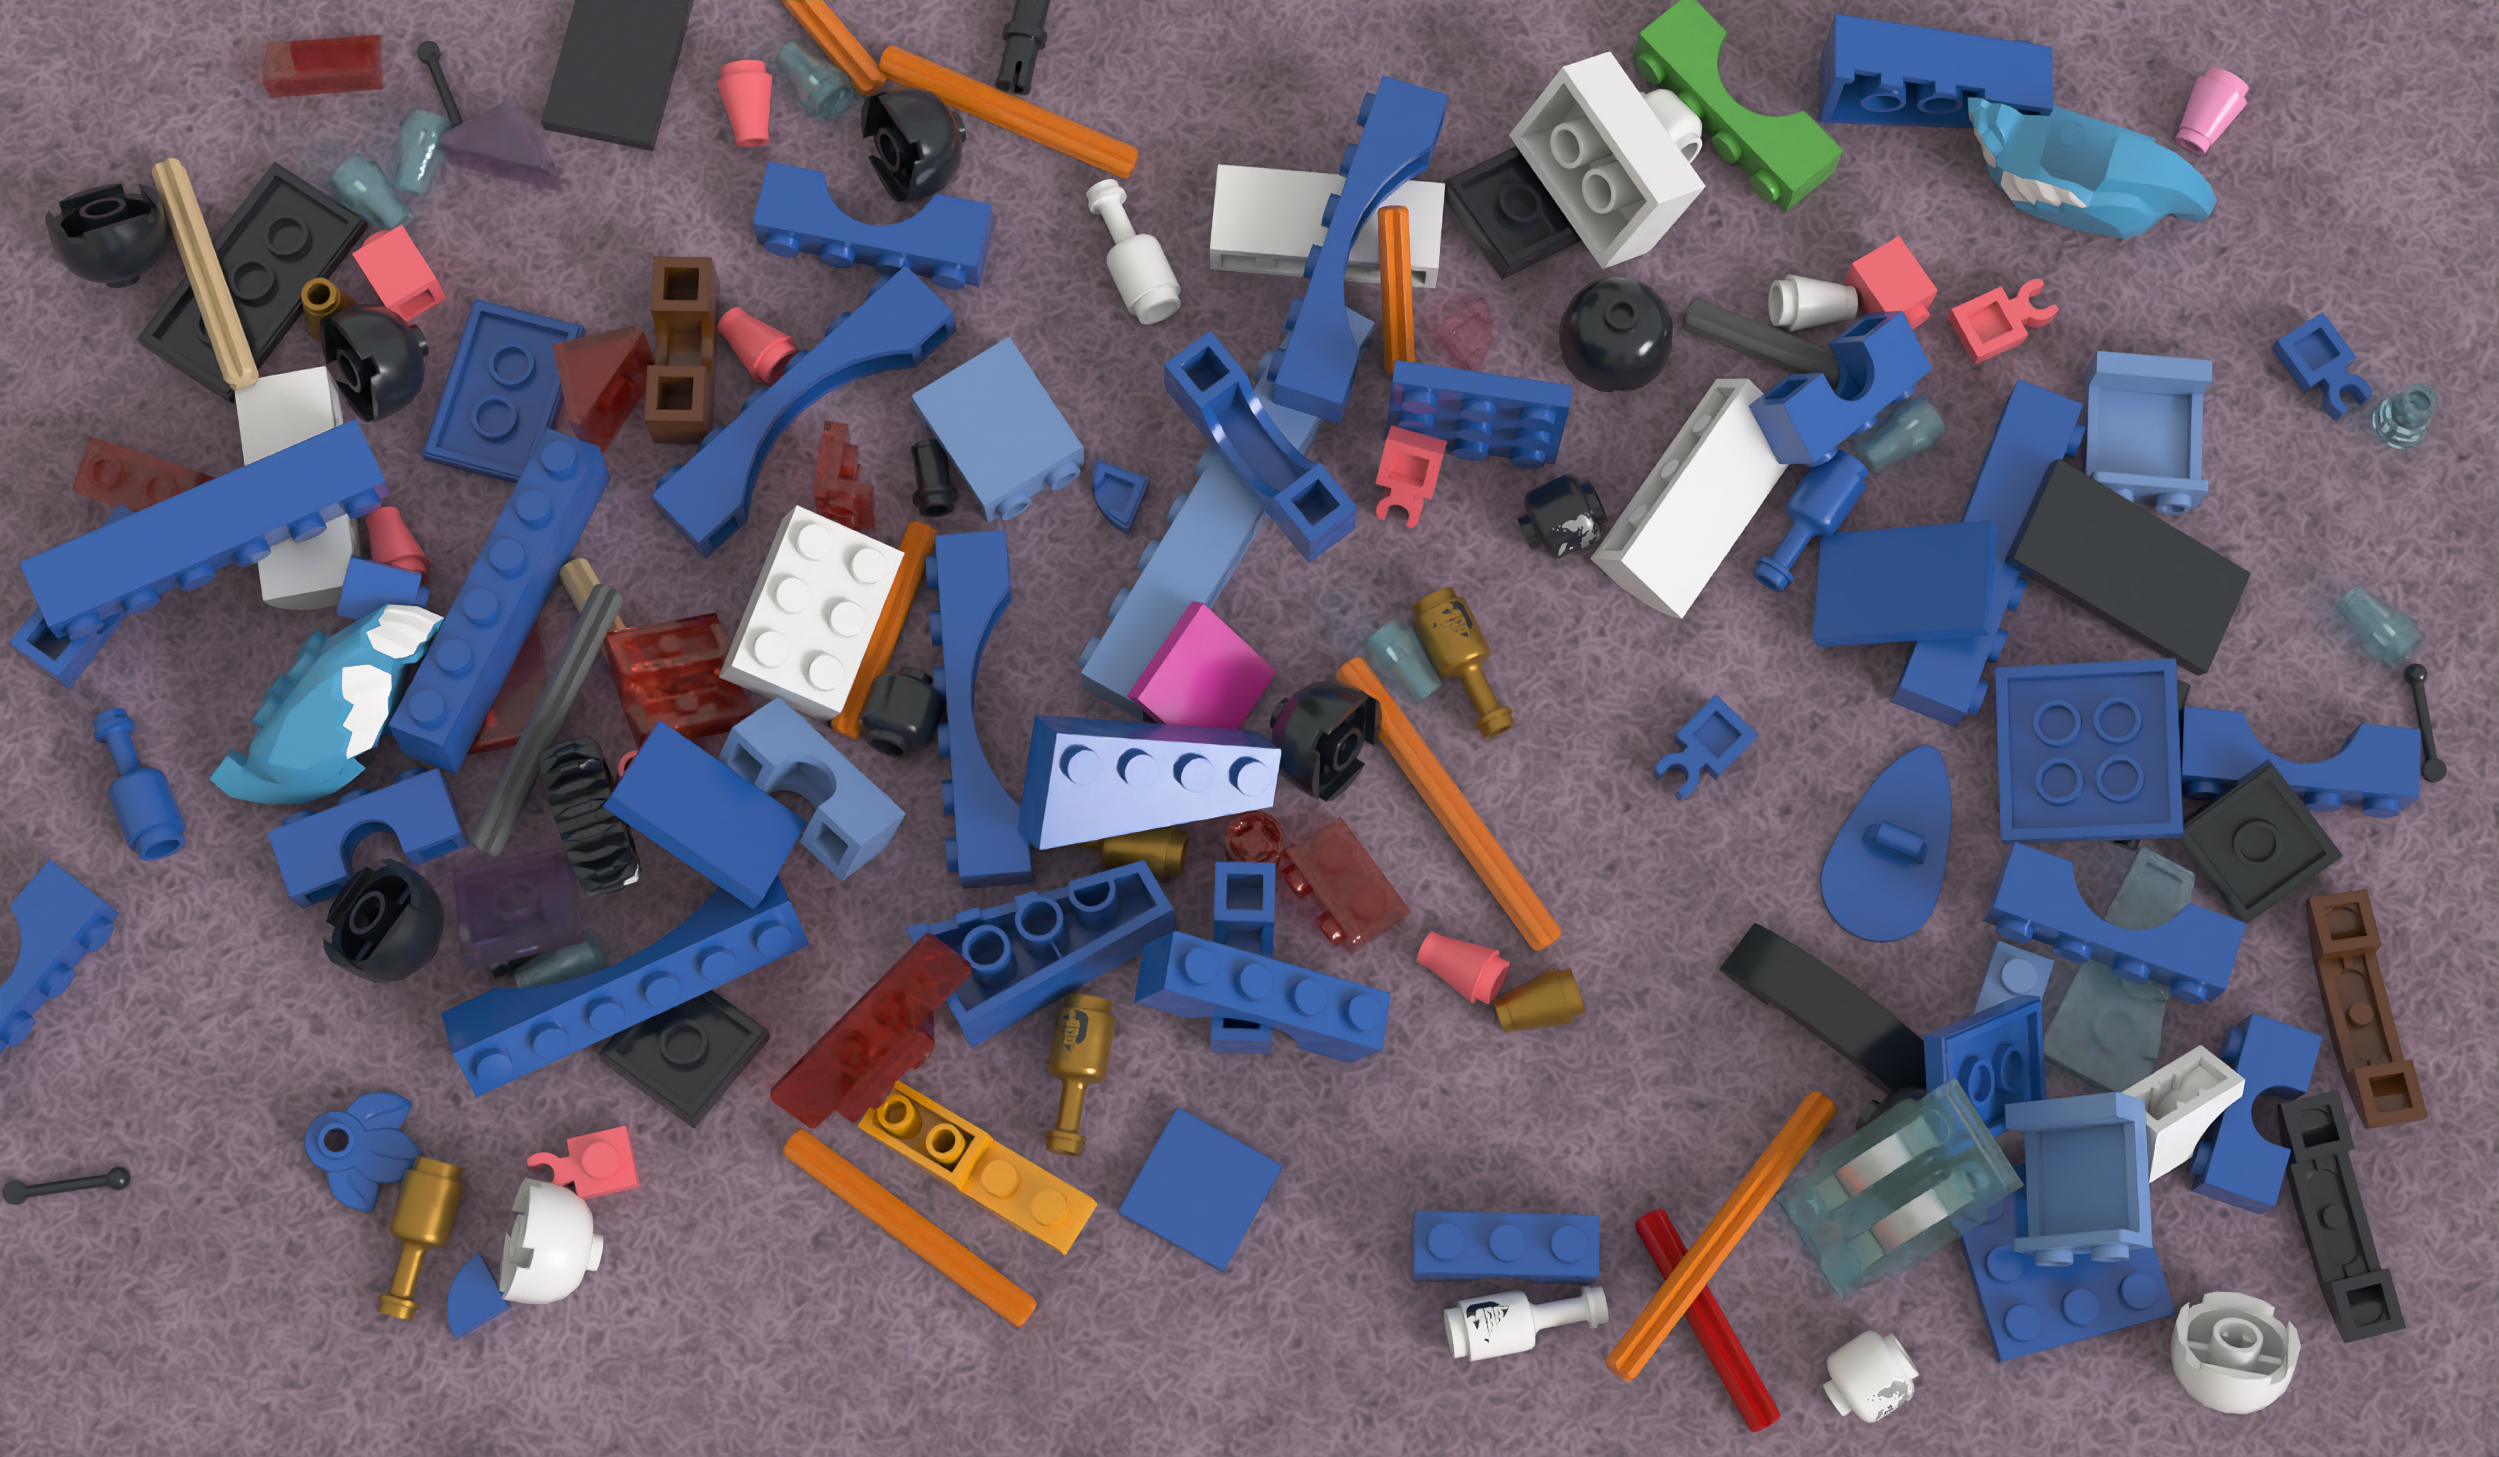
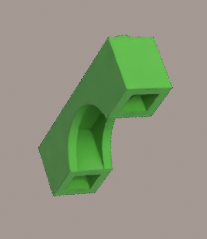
(1779, 153)

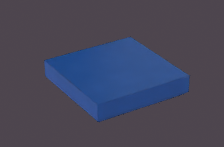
(1200, 1190)

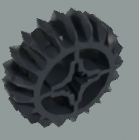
(594, 838)

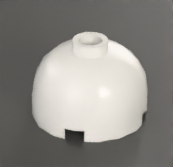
(548, 1244)
(2233, 1352)

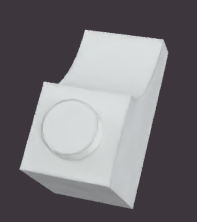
(2182, 1105)

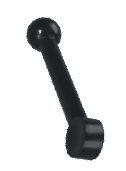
(430, 54)
(2433, 769)
(18, 1192)

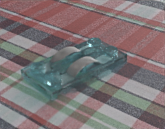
(1899, 1189)

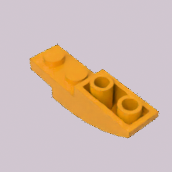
(979, 1167)

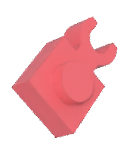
(1995, 323)
(1408, 471)
(596, 1163)

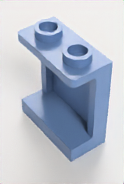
(2146, 428)
(1000, 430)
(2084, 1177)

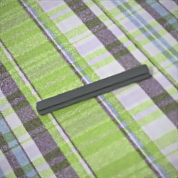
(546, 720)

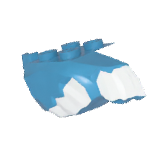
(2087, 171)
(328, 708)

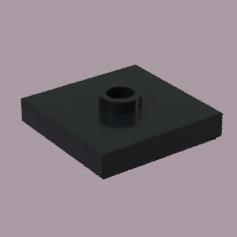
(1509, 212)
(2257, 842)
(687, 1054)

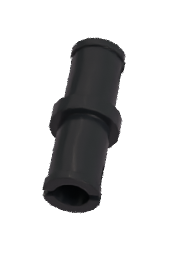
(1023, 41)

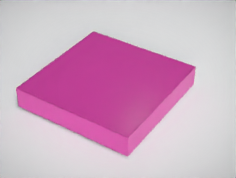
(1202, 674)

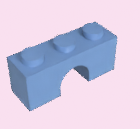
(784, 752)

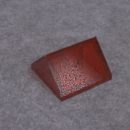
(603, 381)

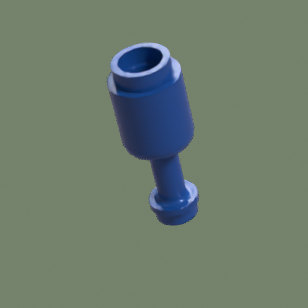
(1816, 510)
(140, 794)

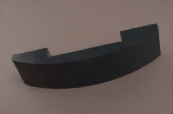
(1828, 1008)
(2334, 1218)

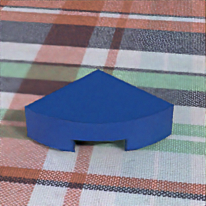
(1118, 494)
(474, 1298)

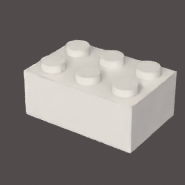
(1606, 160)
(811, 614)

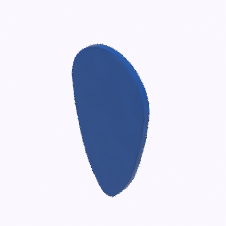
(1892, 851)

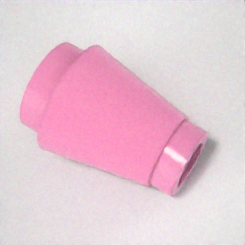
(2211, 108)

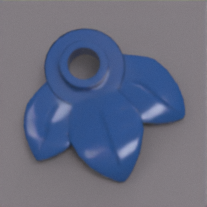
(373, 1152)

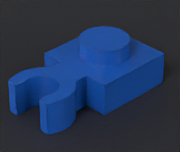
(2319, 357)
(1710, 742)

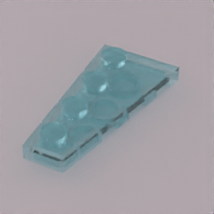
(2110, 1026)

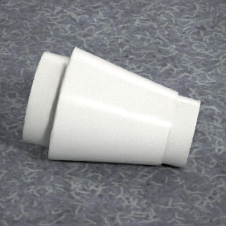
(1810, 303)

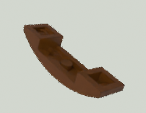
(2359, 1011)

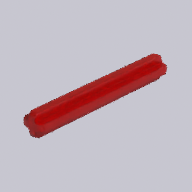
(1711, 1327)

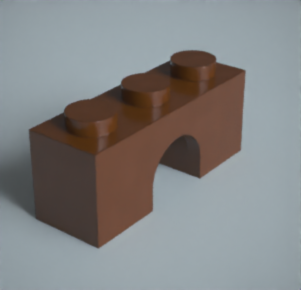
(683, 376)

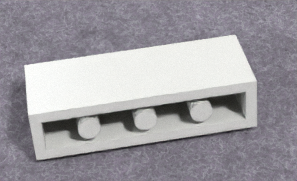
(1274, 216)
(271, 418)
(1693, 502)

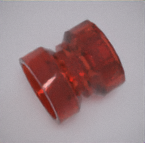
(1255, 833)

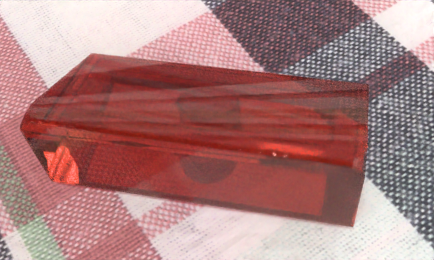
(323, 66)

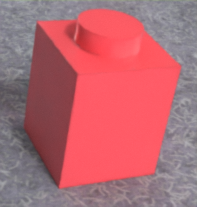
(398, 273)
(1892, 282)

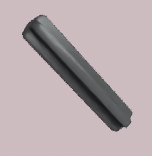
(1760, 340)

